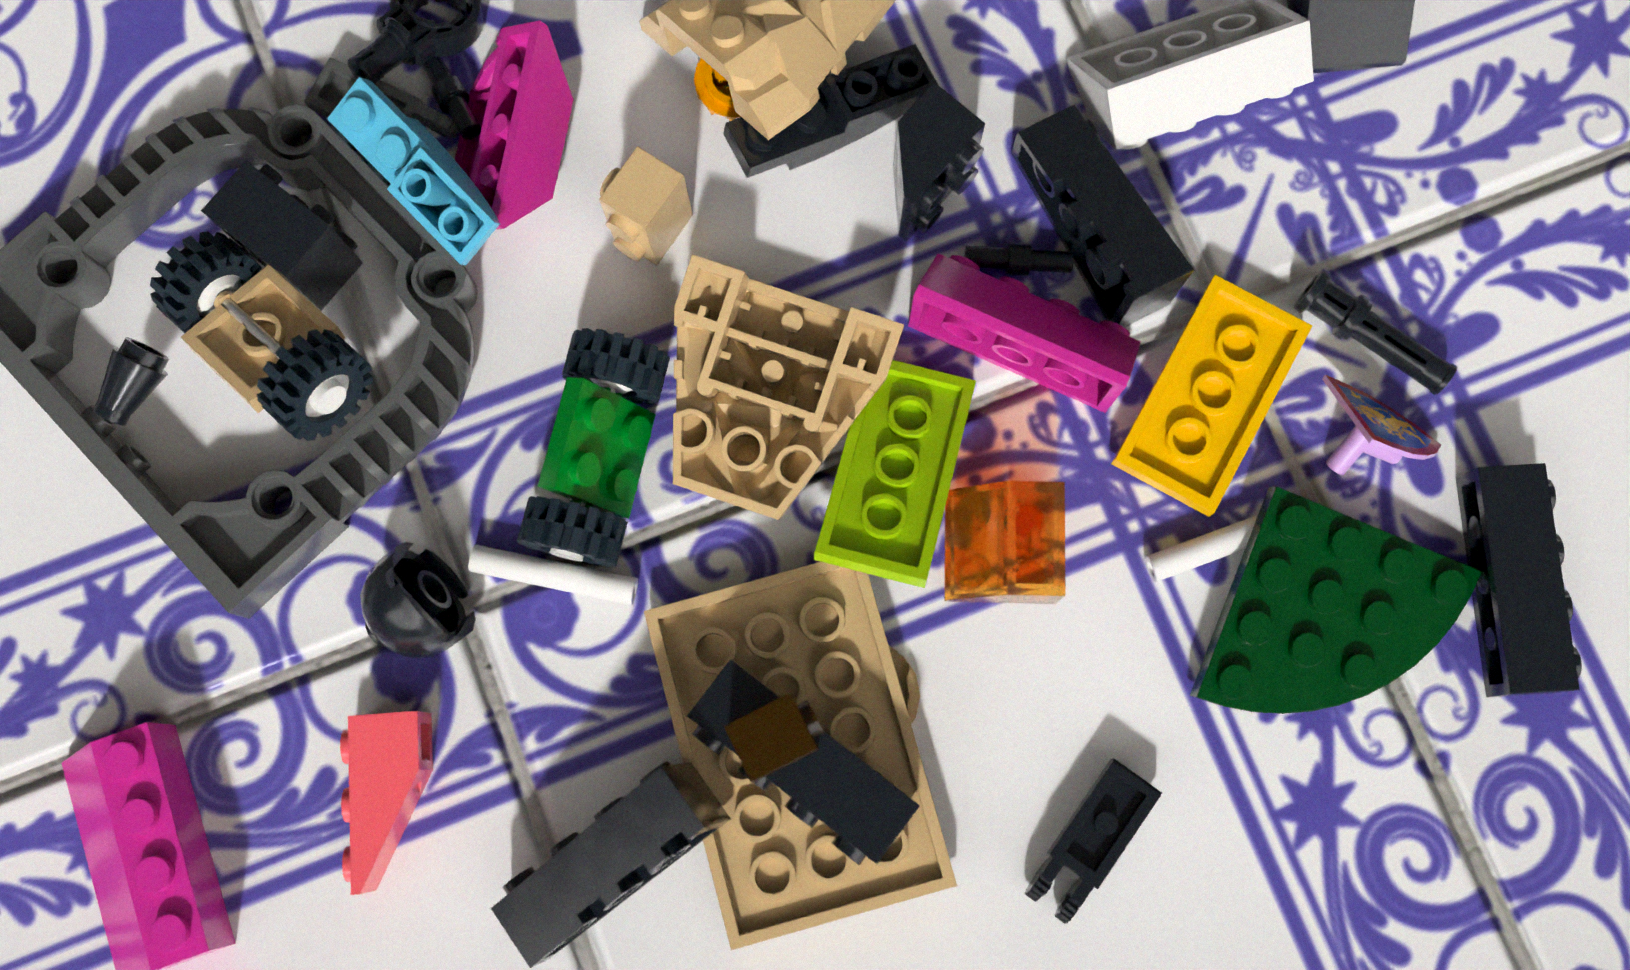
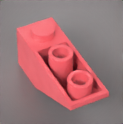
(387, 775)

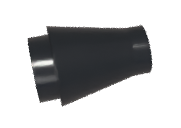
(129, 379)

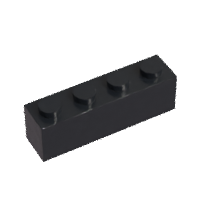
(1521, 590)
(823, 785)

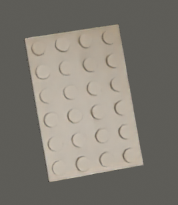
(826, 644)

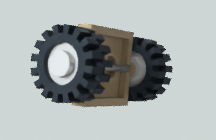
(261, 336)

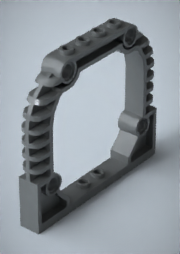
(241, 544)

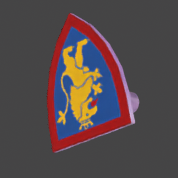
(1377, 431)

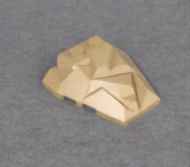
(767, 48)
(766, 385)

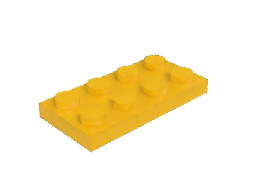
(1212, 395)

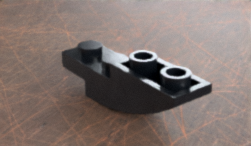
(848, 110)

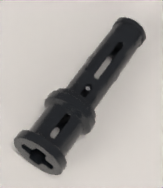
(1353, 318)

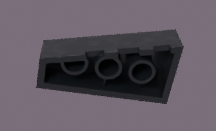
(1100, 218)
(609, 860)

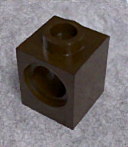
(774, 736)

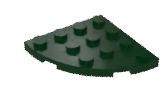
(1326, 611)

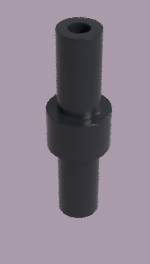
(452, 97)
(1020, 259)

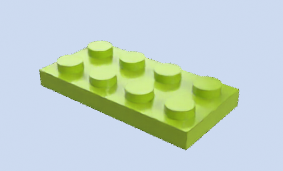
(896, 475)

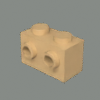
(645, 206)

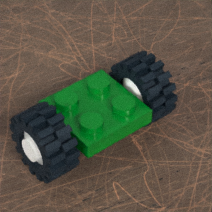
(596, 448)

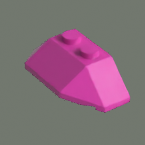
(523, 122)

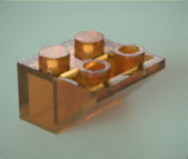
(1005, 543)

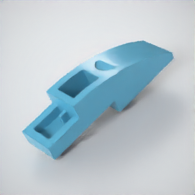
(418, 170)

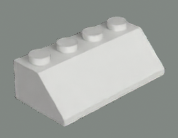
(1192, 70)

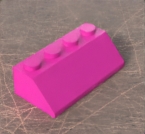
(1024, 332)
(147, 849)

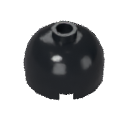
(414, 604)

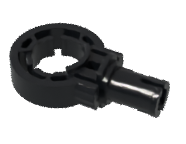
(415, 40)

